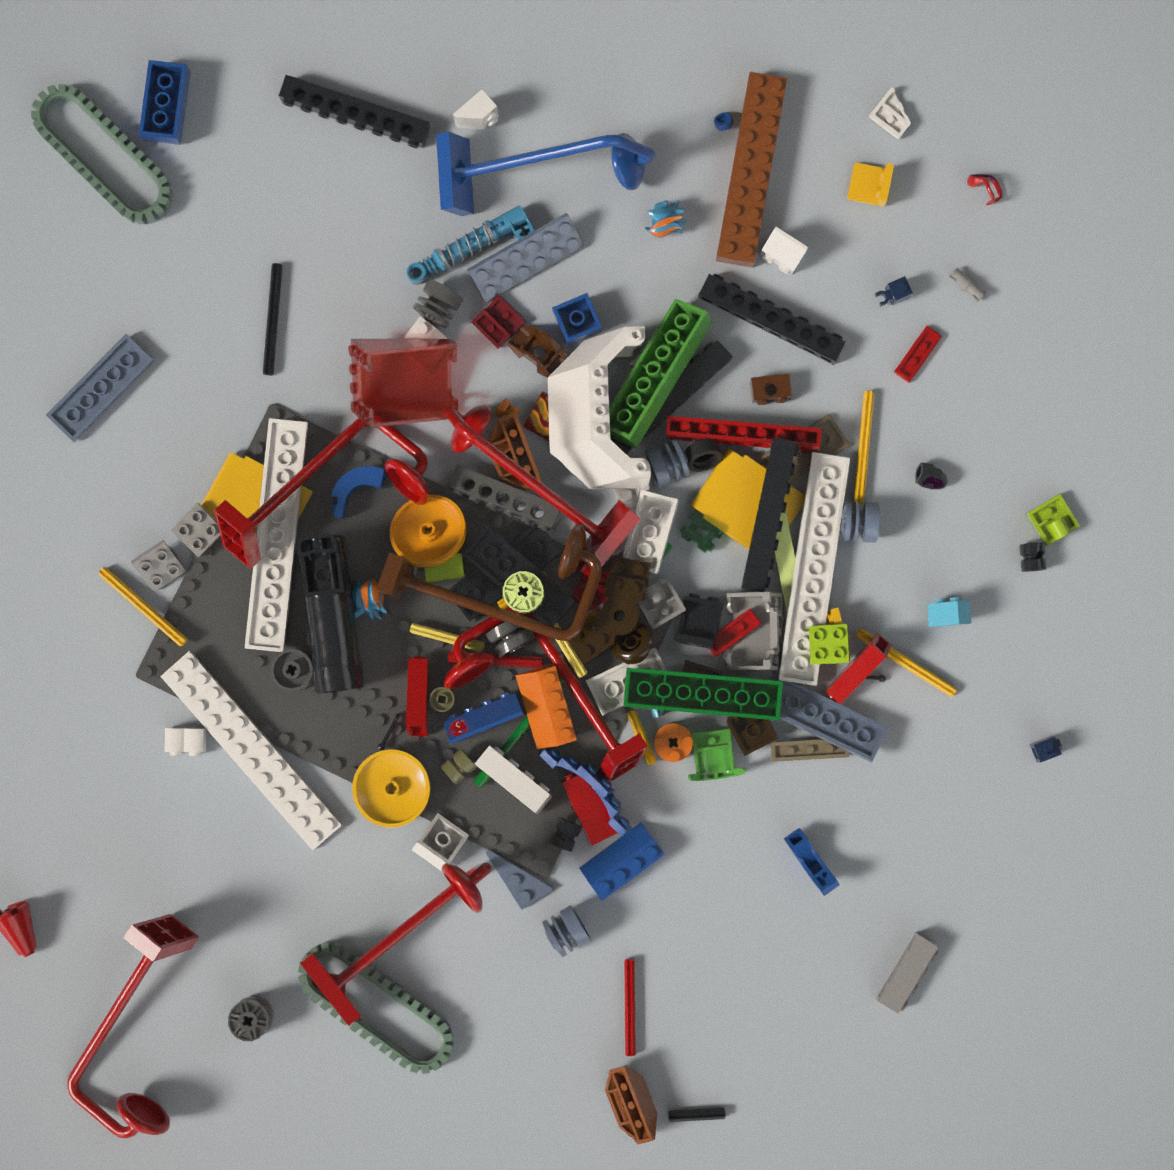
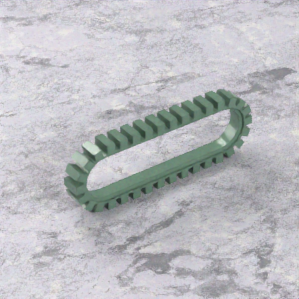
(118, 137)
(394, 993)

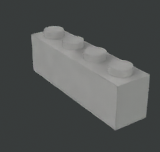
(907, 973)

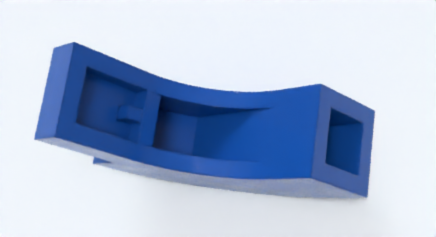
(359, 477)
(811, 862)

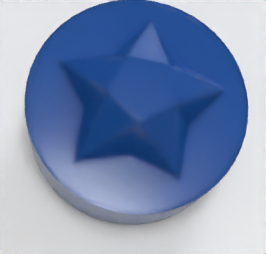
(723, 121)

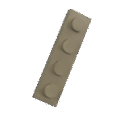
(805, 750)

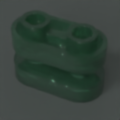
(689, 534)

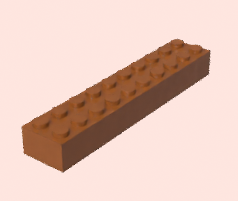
(751, 169)

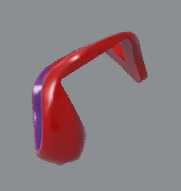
(977, 179)

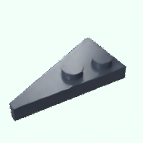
(522, 885)

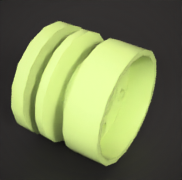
(534, 595)

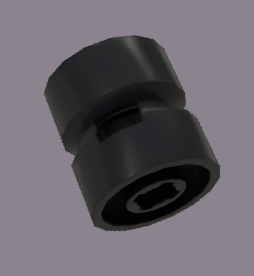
(1032, 557)
(568, 828)

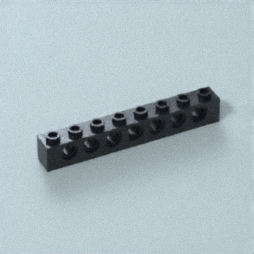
(292, 86)
(829, 354)

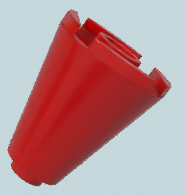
(18, 928)

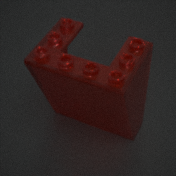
(401, 380)

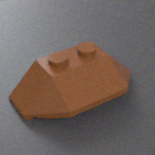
(510, 439)
(632, 1104)

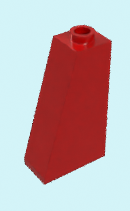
(859, 668)
(417, 697)
(588, 808)

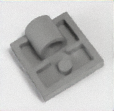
(197, 530)
(158, 565)
(661, 603)

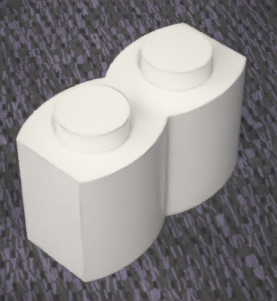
(185, 740)

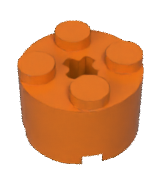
(674, 753)

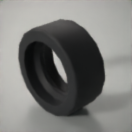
(711, 455)

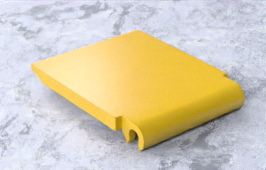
(241, 486)
(733, 495)

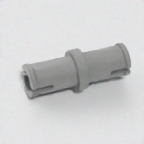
(967, 284)

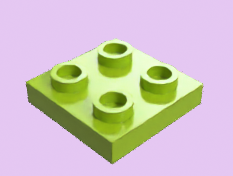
(1052, 520)
(829, 644)

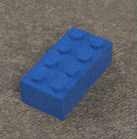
(164, 102)

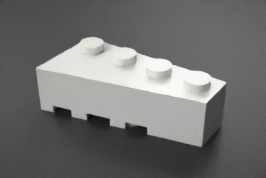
(513, 780)

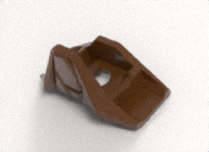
(531, 337)

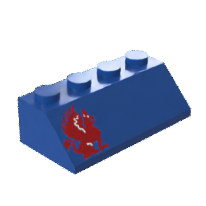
(483, 718)

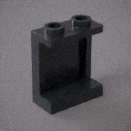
(699, 622)

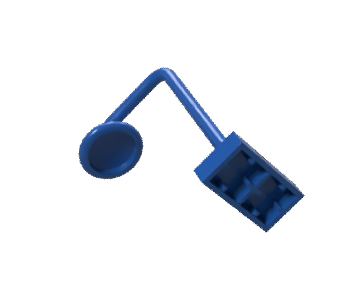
(457, 172)

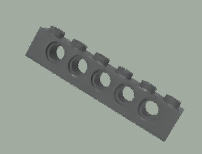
(464, 476)

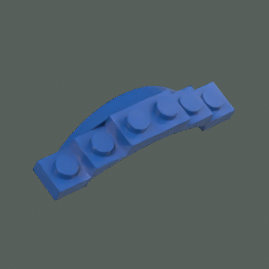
(599, 784)

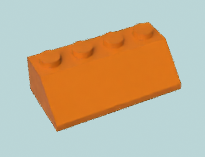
(546, 707)

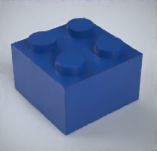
(577, 319)

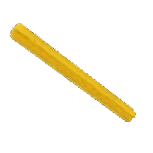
(864, 444)
(143, 606)
(912, 666)

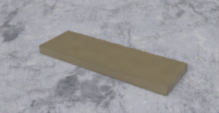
(831, 443)

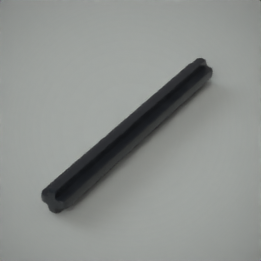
(272, 319)

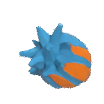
(666, 219)
(368, 599)

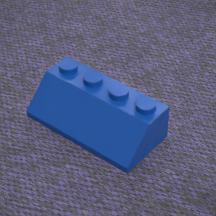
(621, 861)

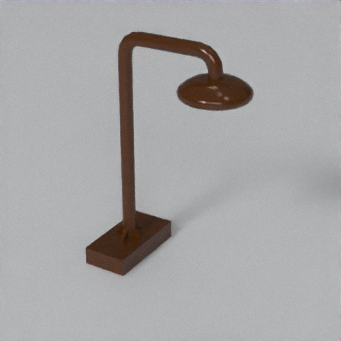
(398, 577)

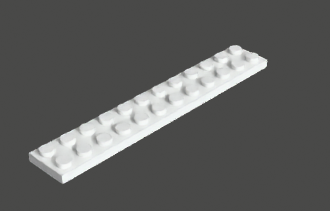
(276, 538)
(813, 564)
(251, 750)

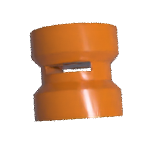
(506, 408)

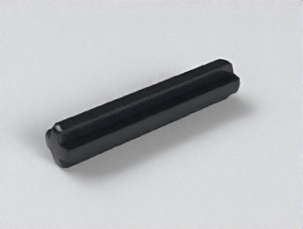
(696, 1114)

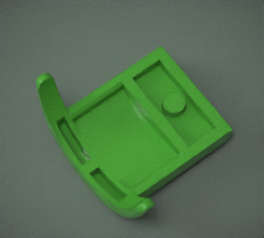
(713, 756)

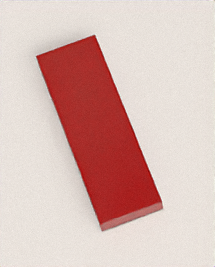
(917, 354)
(735, 631)

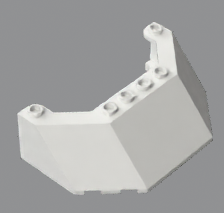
(581, 413)

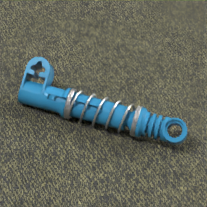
(471, 242)

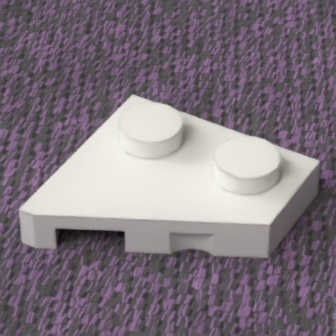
(891, 115)

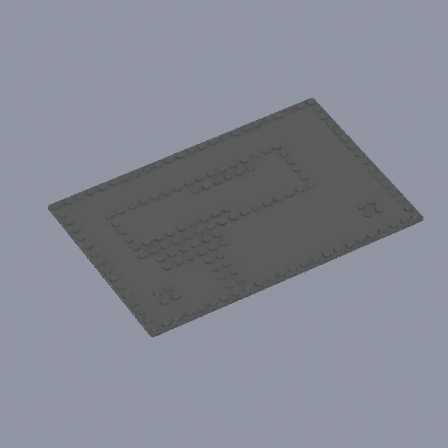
(347, 726)

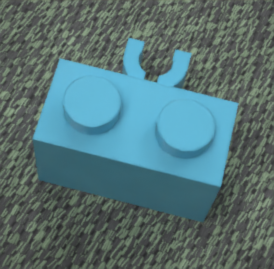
(949, 613)

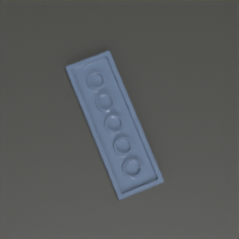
(525, 257)
(100, 388)
(831, 721)

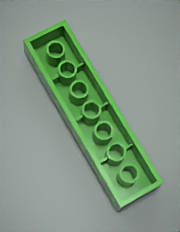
(657, 371)

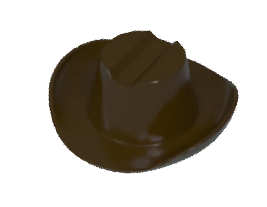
(633, 647)

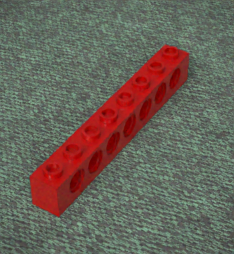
(740, 432)

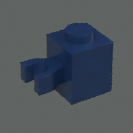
(895, 291)
(1046, 749)

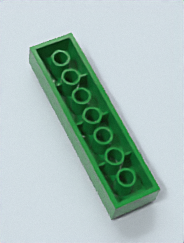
(702, 693)

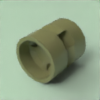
(442, 699)
(458, 766)

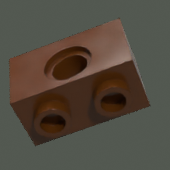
(779, 382)

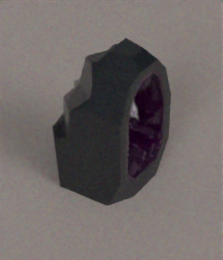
(930, 476)

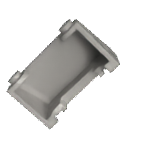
(763, 645)

